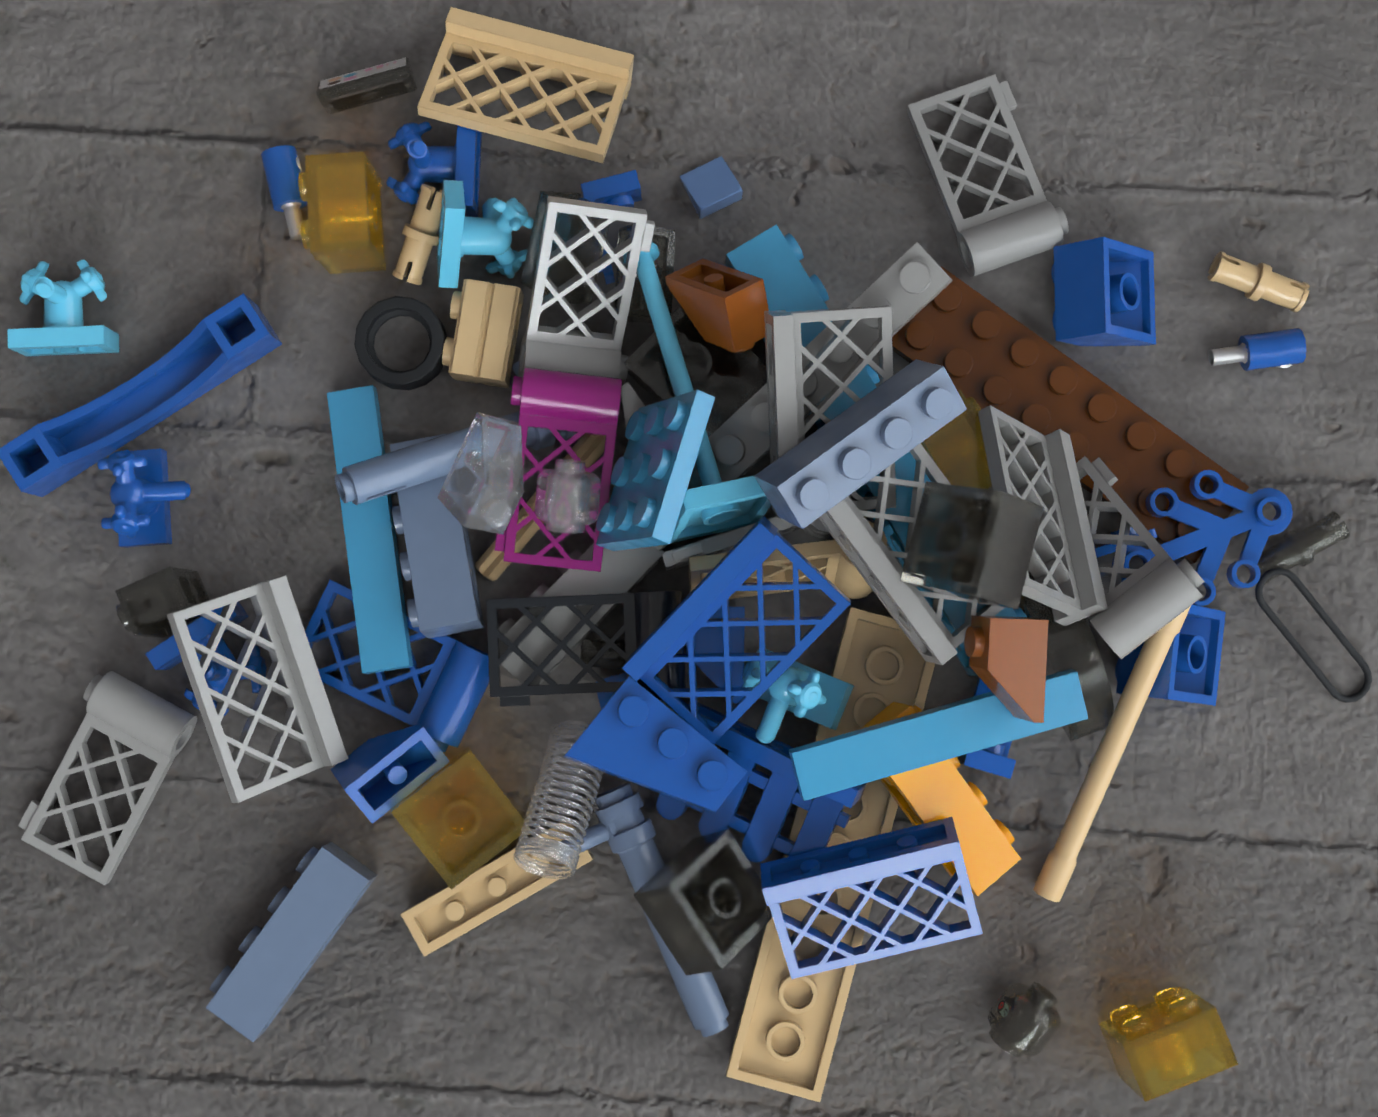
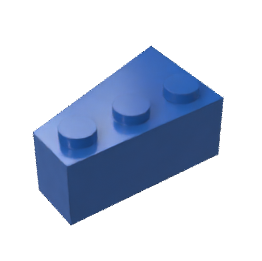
(656, 749)

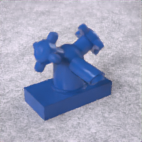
(439, 163)
(142, 497)
(167, 655)

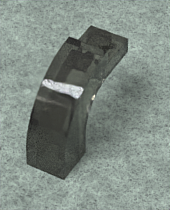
(1076, 649)

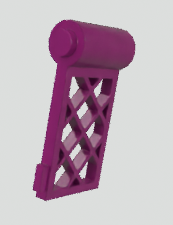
(563, 404)

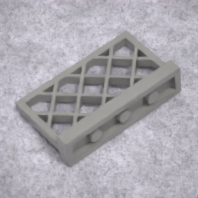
(787, 377)
(1047, 475)
(883, 572)
(297, 678)

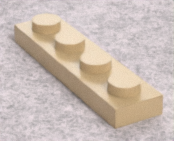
(477, 898)

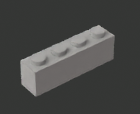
(618, 574)

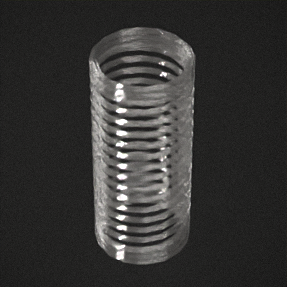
(544, 847)

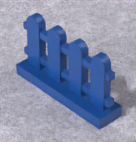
(779, 794)

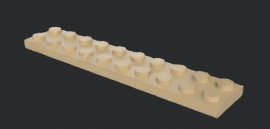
(794, 1023)

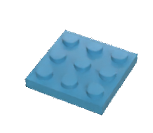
(654, 472)

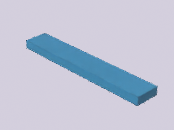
(370, 538)
(928, 738)

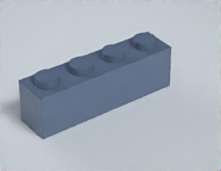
(860, 442)
(436, 560)
(290, 941)

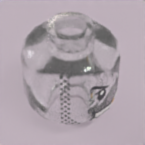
(567, 497)

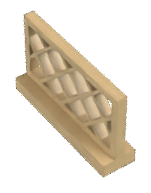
(537, 57)

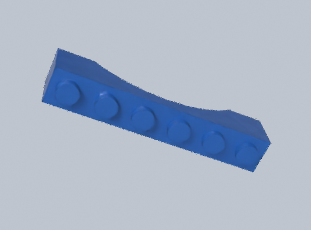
(201, 361)

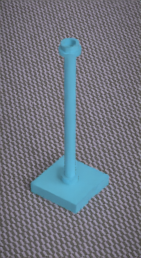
(715, 504)

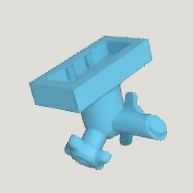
(478, 236)
(63, 316)
(800, 691)

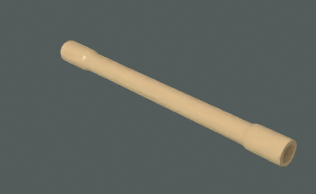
(1063, 857)

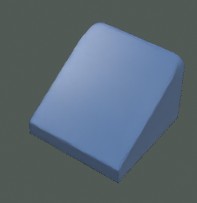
(711, 187)

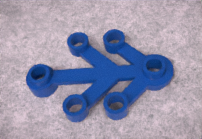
(1215, 532)

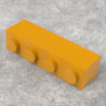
(942, 793)

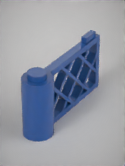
(444, 700)

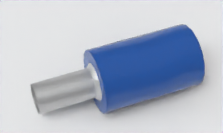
(282, 173)
(1263, 350)

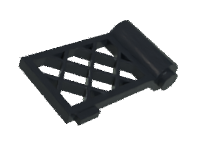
(641, 617)

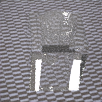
(486, 475)

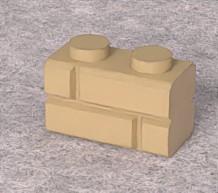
(484, 332)

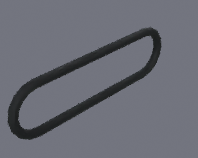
(1328, 621)

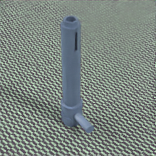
(418, 463)
(633, 840)

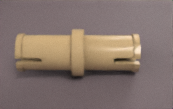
(420, 236)
(1258, 282)

